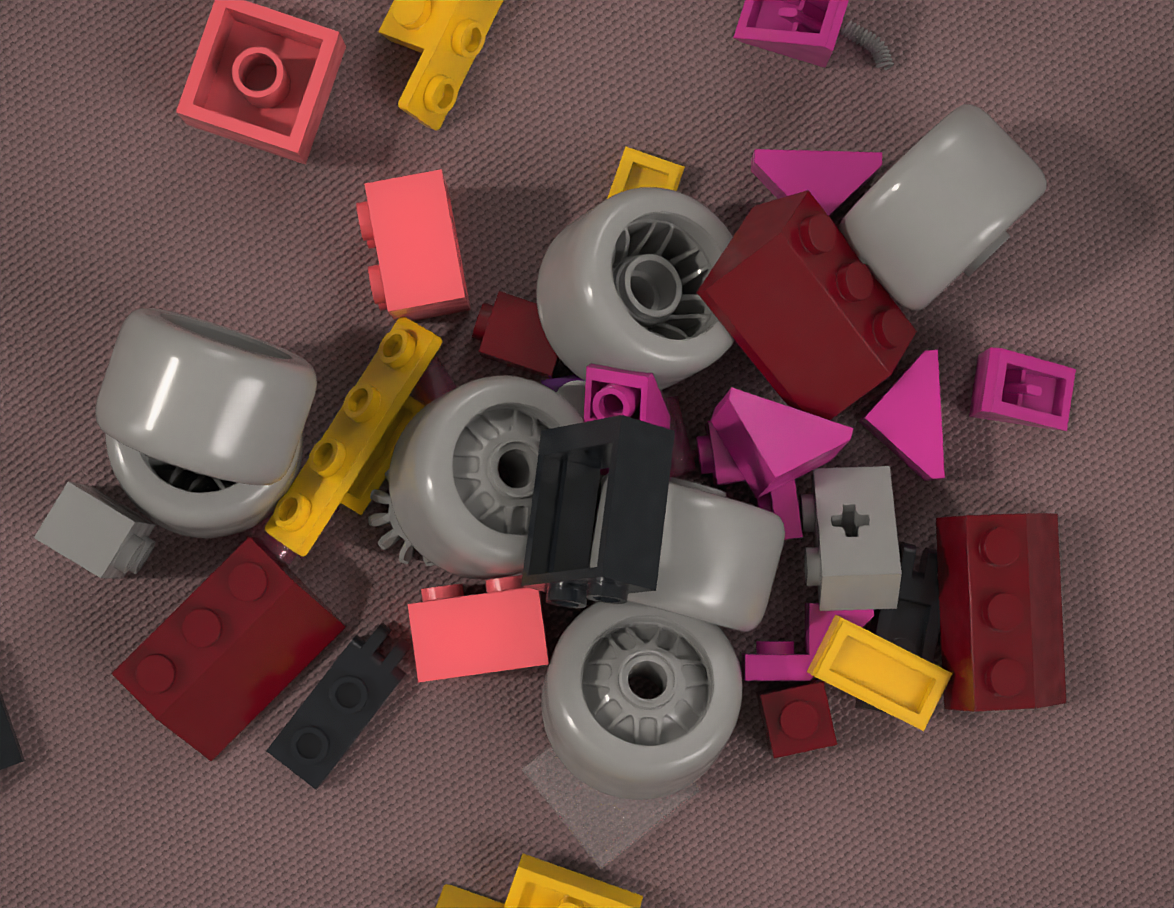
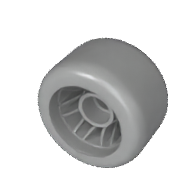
(943, 207)
(626, 286)
(205, 397)
(448, 476)
(193, 501)
(713, 556)
(629, 742)

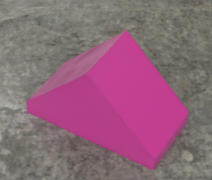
(792, 27)
(827, 174)
(1022, 390)
(910, 417)
(775, 440)

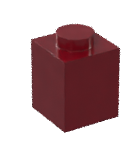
(514, 336)
(796, 718)

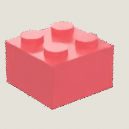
(261, 78)
(416, 247)
(478, 632)

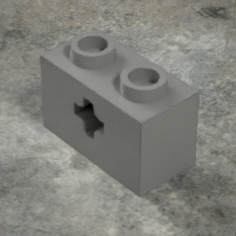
(97, 532)
(853, 538)

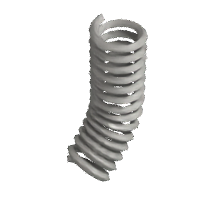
(869, 43)

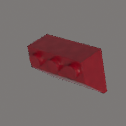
(806, 307)
(1001, 611)
(229, 649)

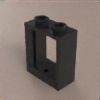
(566, 505)

